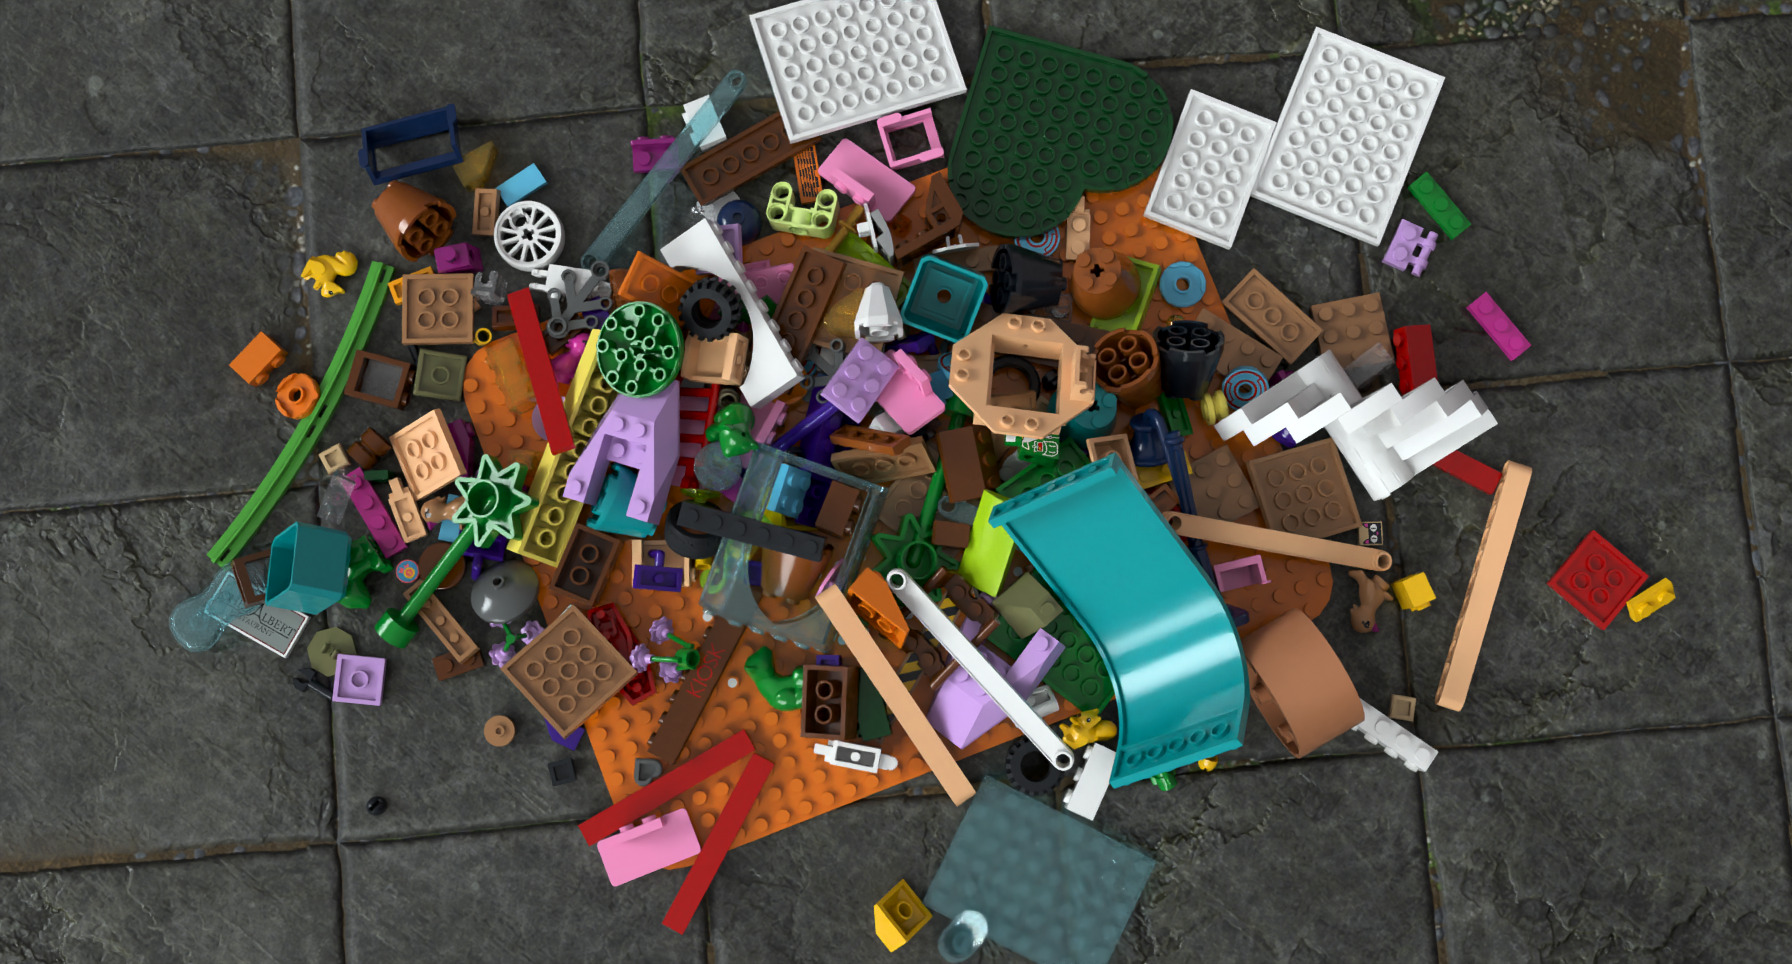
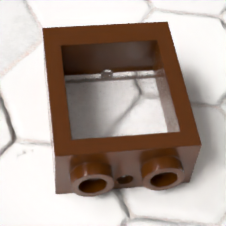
(380, 380)
(252, 577)

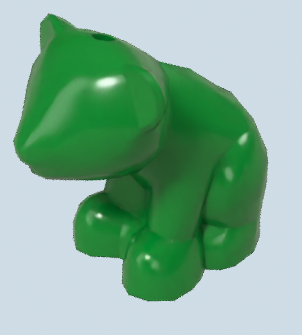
(733, 429)
(364, 559)
(779, 691)

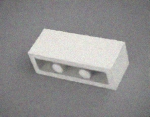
(1090, 781)

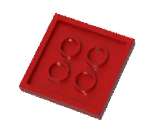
(1597, 579)

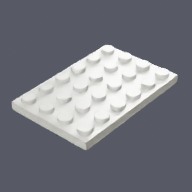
(1210, 169)

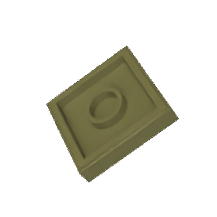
(440, 375)

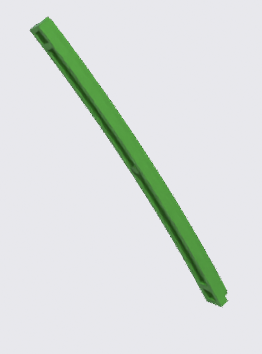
(299, 446)

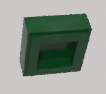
(378, 475)

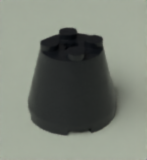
(1024, 280)
(1188, 357)

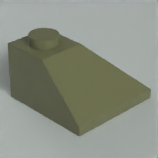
(1027, 606)

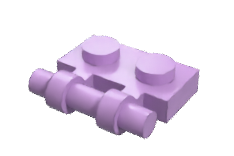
(1403, 244)

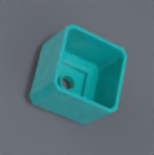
(949, 319)
(308, 568)

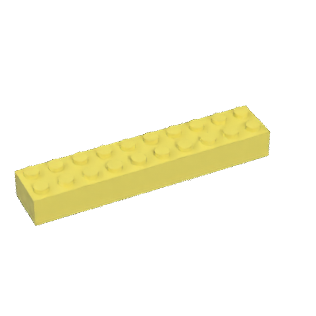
(553, 521)

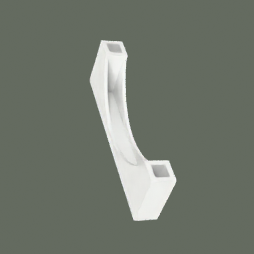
(772, 365)

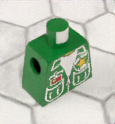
(1034, 450)

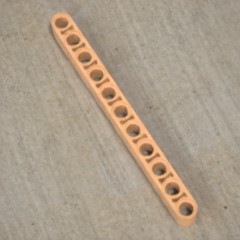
(1483, 586)
(895, 694)

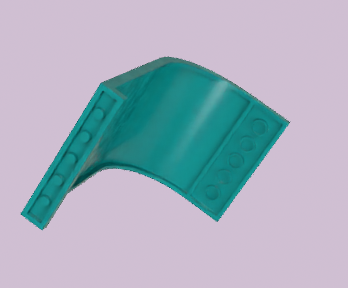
(1145, 608)

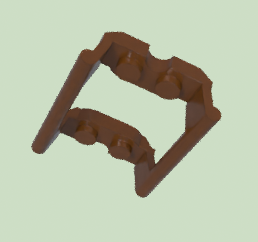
(974, 608)

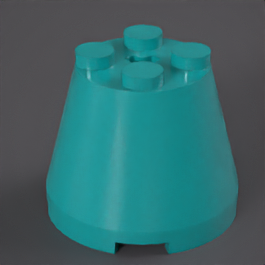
(1092, 423)
(613, 503)

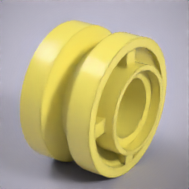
(1214, 407)

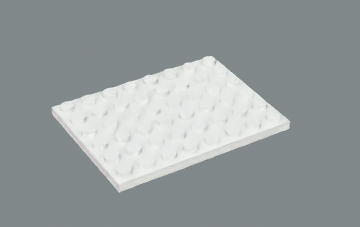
(854, 61)
(1347, 136)

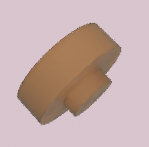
(500, 730)

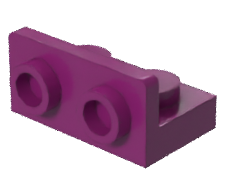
(649, 151)

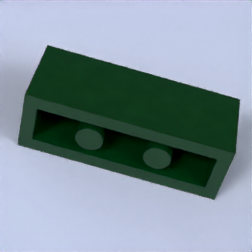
(871, 711)

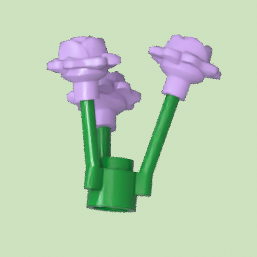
(670, 667)

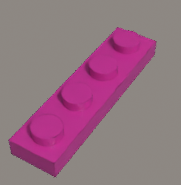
(376, 516)

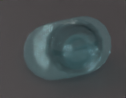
(963, 936)

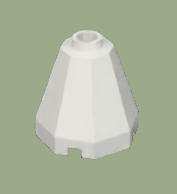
(878, 315)

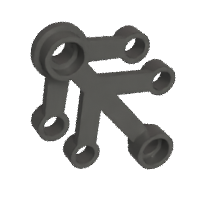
(577, 302)
(825, 366)

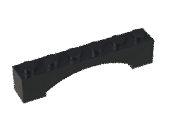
(752, 531)

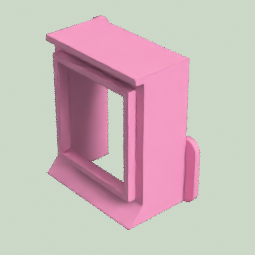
(896, 122)
(1240, 573)

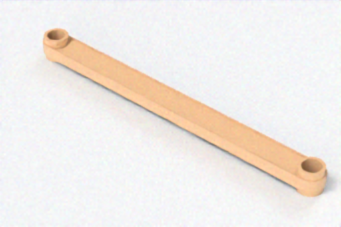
(1278, 541)

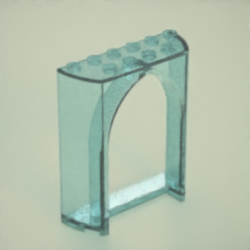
(728, 586)

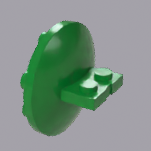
(640, 349)

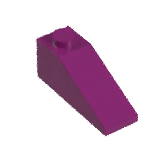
(462, 436)

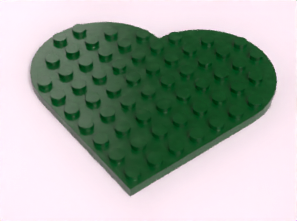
(1048, 128)

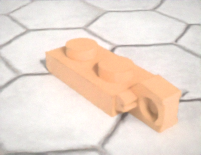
(1078, 231)
(406, 512)

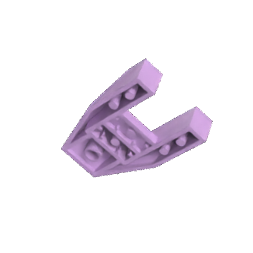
(638, 435)
(964, 709)

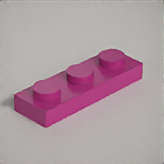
(1498, 326)

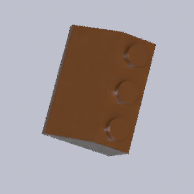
(968, 462)

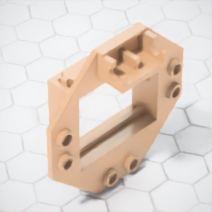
(1026, 336)

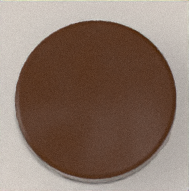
(431, 557)

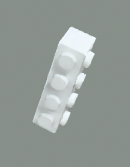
(1395, 739)

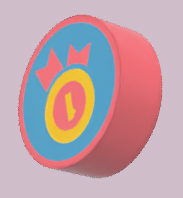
(407, 571)

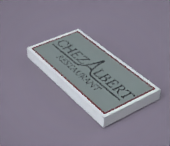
(272, 627)

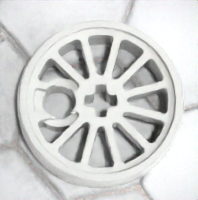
(511, 215)

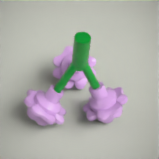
(504, 651)

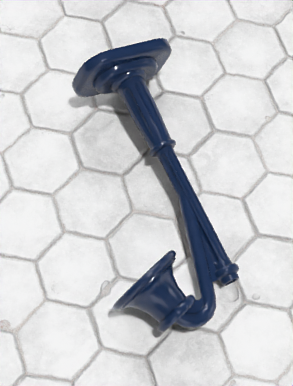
(1156, 446)

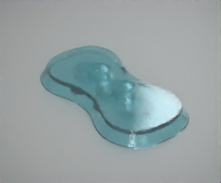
(201, 619)

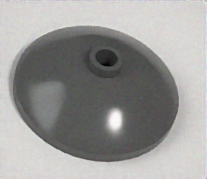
(509, 599)

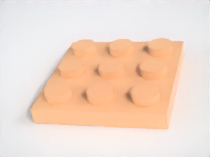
(427, 454)

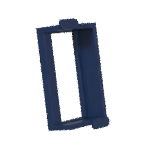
(407, 129)

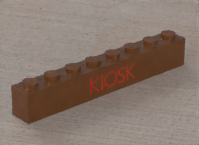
(696, 689)

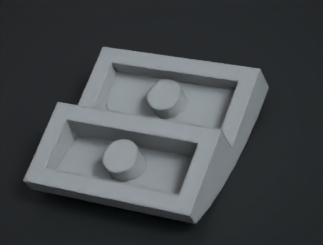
(884, 240)

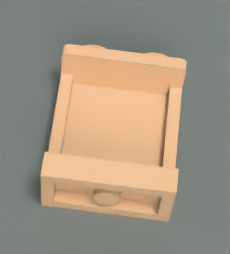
(715, 361)
(640, 556)

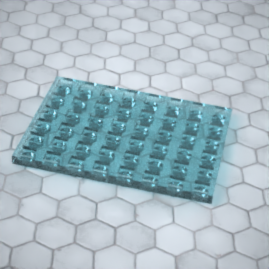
(1039, 878)

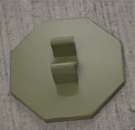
(325, 648)

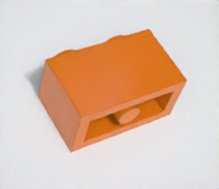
(259, 359)

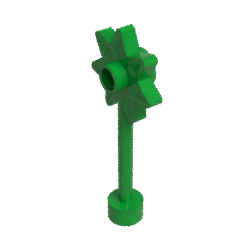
(490, 508)
(912, 545)

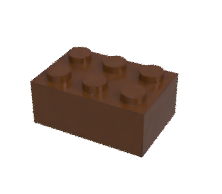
(839, 510)
(586, 565)
(829, 701)

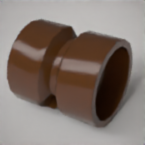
(369, 448)

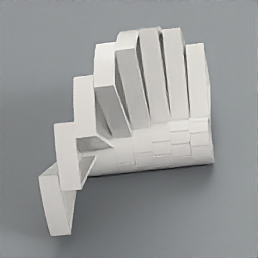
(1380, 435)

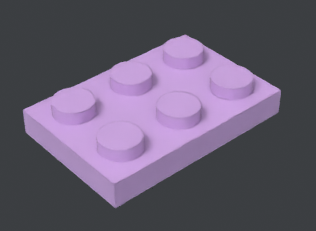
(859, 380)

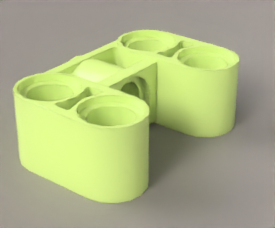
(802, 220)

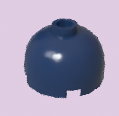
(744, 214)

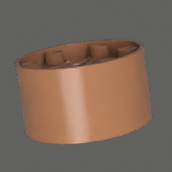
(1300, 683)

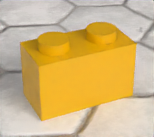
(1413, 592)

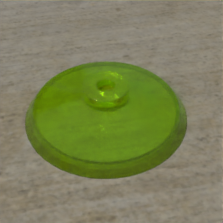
(700, 495)

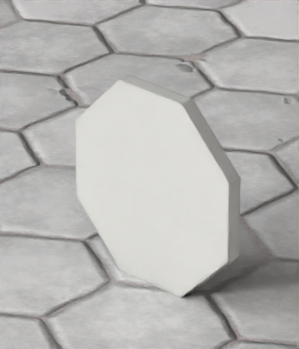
(866, 228)
(955, 248)

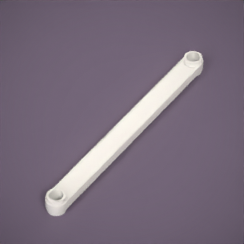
(980, 669)

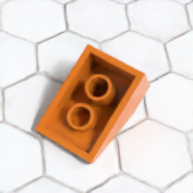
(875, 604)

